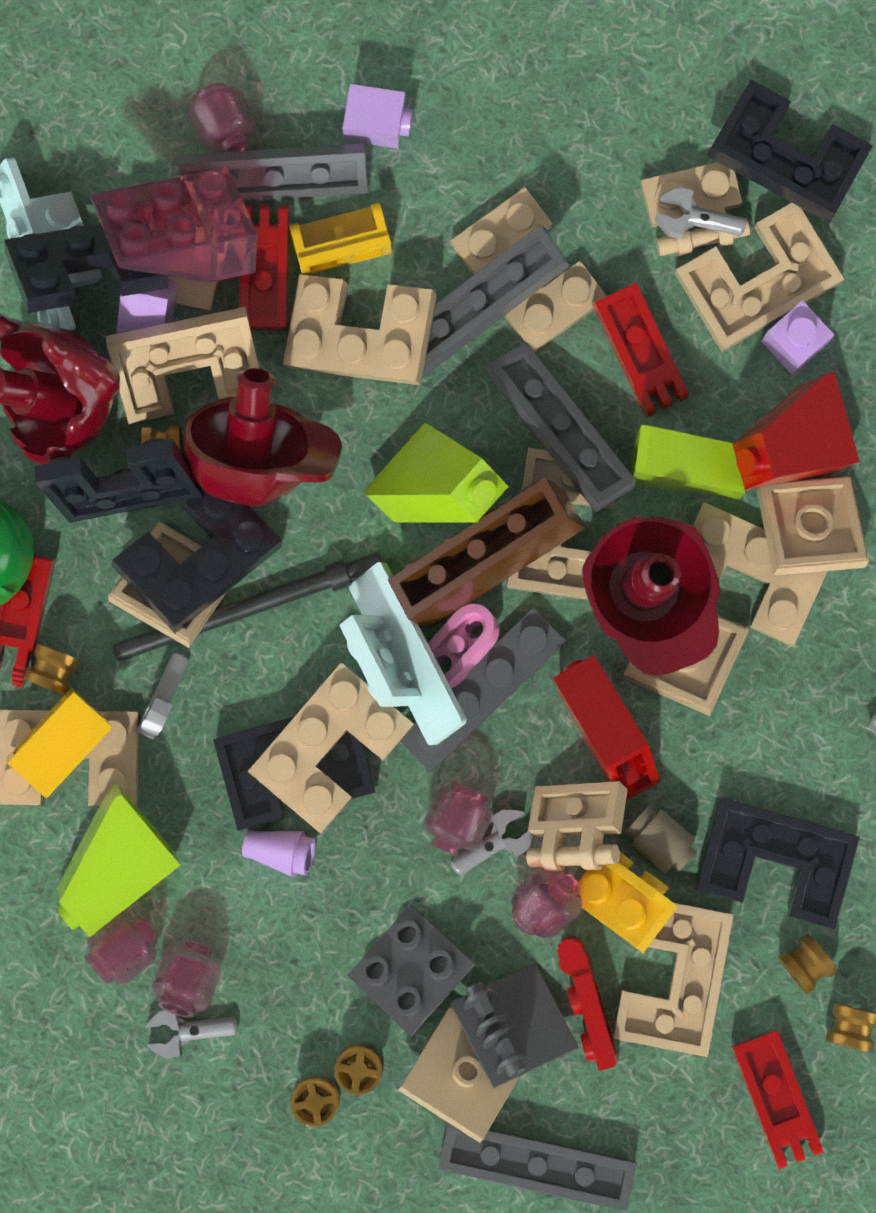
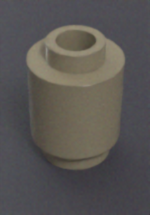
(661, 839)

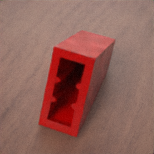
(798, 437)
(607, 726)

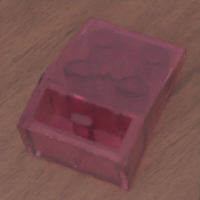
(180, 227)

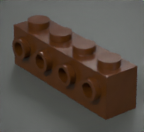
(486, 553)

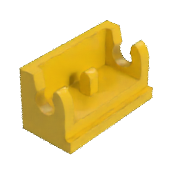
(341, 240)
(58, 743)

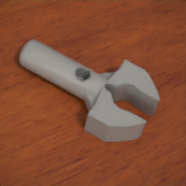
(695, 216)
(160, 705)
(493, 843)
(189, 1031)

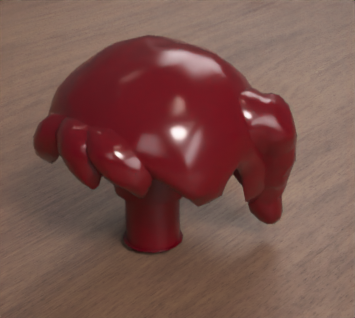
(57, 389)

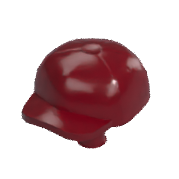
(257, 449)
(655, 593)

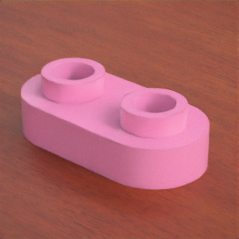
(455, 642)

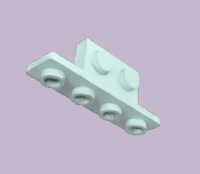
(37, 217)
(398, 658)

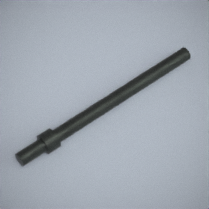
(335, 576)

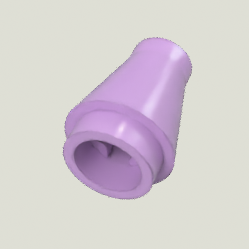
(281, 850)

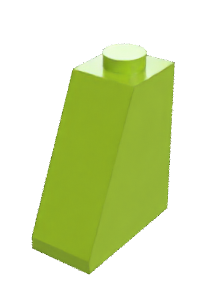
(685, 463)
(435, 482)
(113, 864)

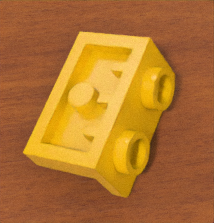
(626, 903)

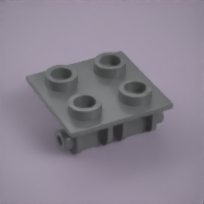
(411, 970)
(513, 1025)

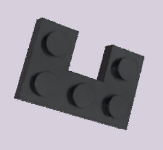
(807, 181)
(45, 260)
(155, 477)
(184, 590)
(256, 804)
(751, 832)

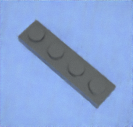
(287, 171)
(492, 294)
(561, 427)
(491, 683)
(540, 1166)

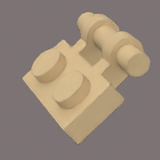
(714, 190)
(576, 811)

